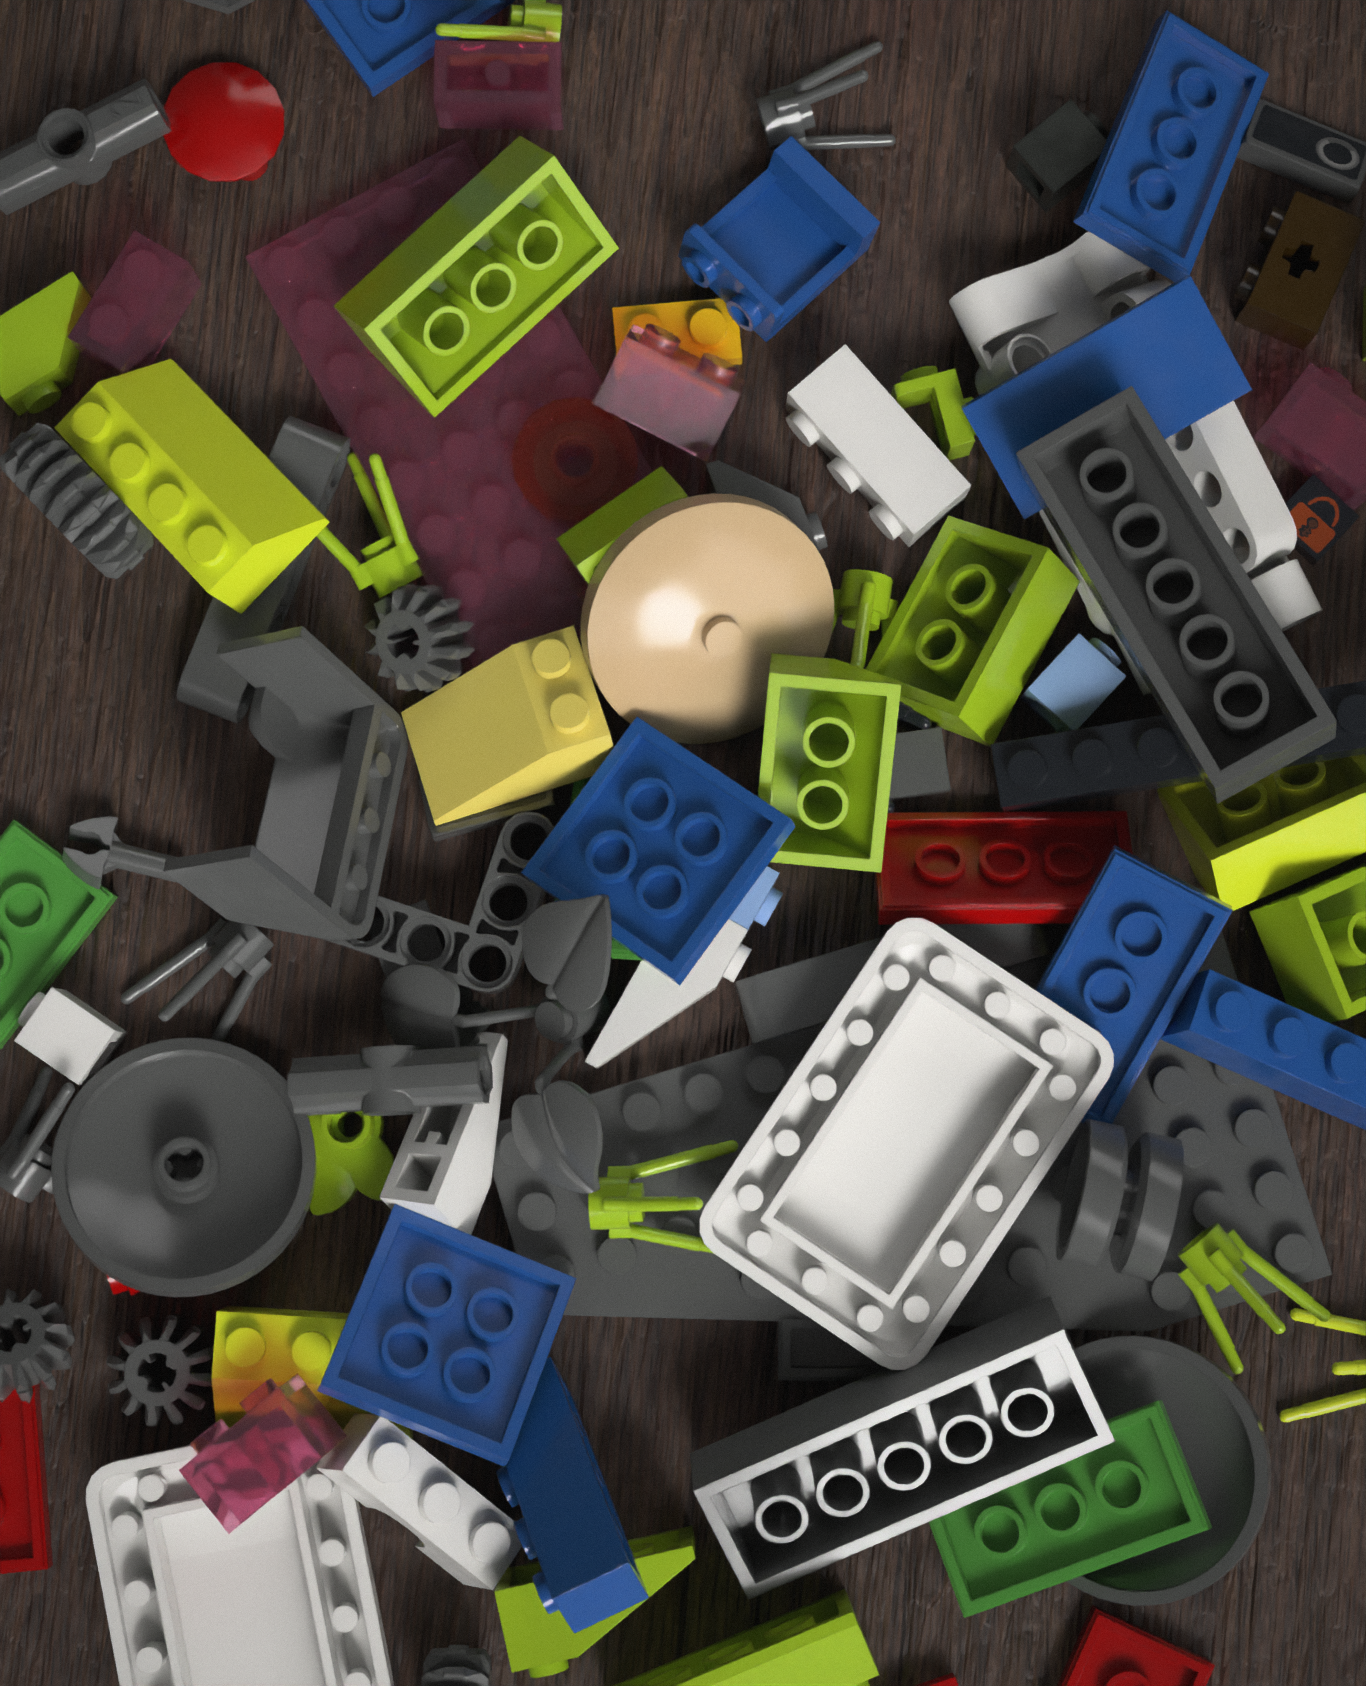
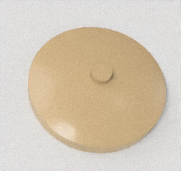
(695, 607)

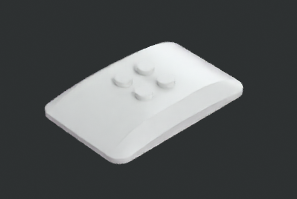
(906, 1143)
(261, 1606)

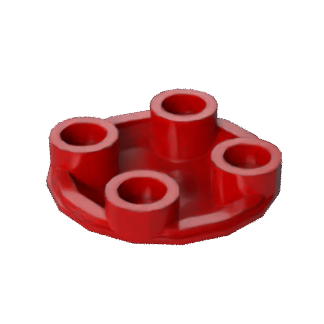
(224, 122)

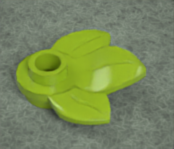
(348, 1162)

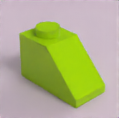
(35, 345)

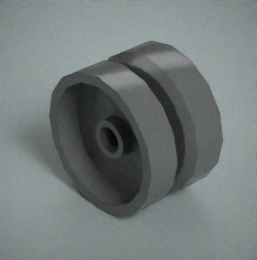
(1120, 1199)

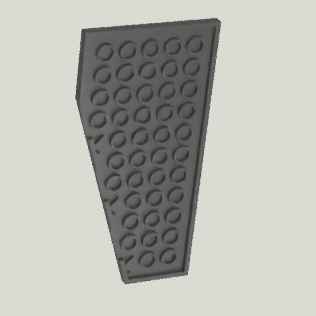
(1233, 1175)

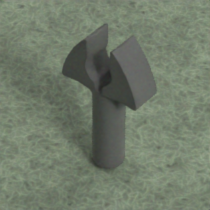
(112, 853)

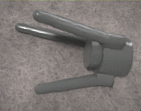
(789, 111)
(231, 946)
(25, 1157)

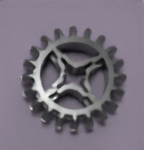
(76, 501)

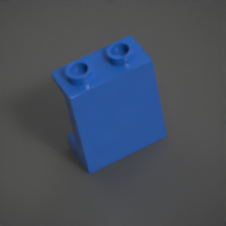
(779, 241)

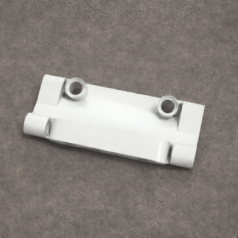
(1054, 301)

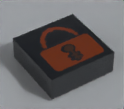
(1318, 518)

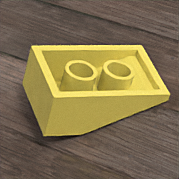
(509, 728)

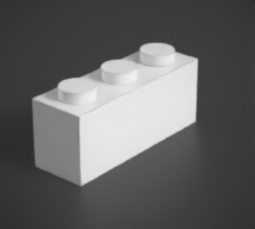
(875, 447)

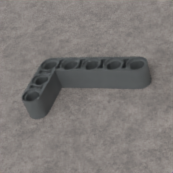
(484, 928)

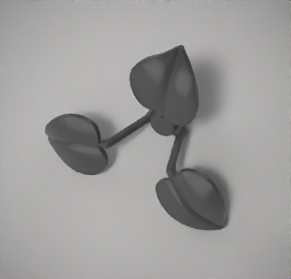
(571, 952)

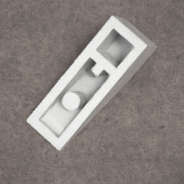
(655, 999)
(450, 1153)

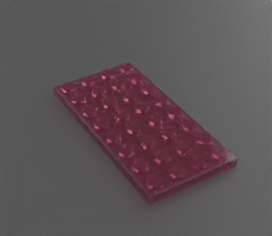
(450, 469)

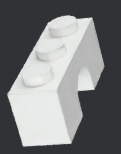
(410, 1485)

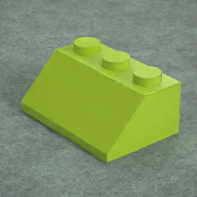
(974, 627)
(829, 759)

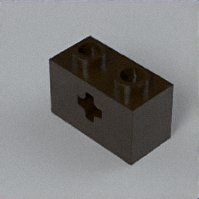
(1322, 244)

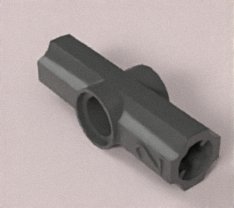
(108, 130)
(390, 1080)

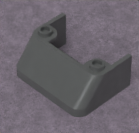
(326, 800)

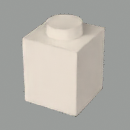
(68, 1034)

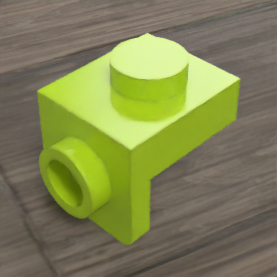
(945, 402)

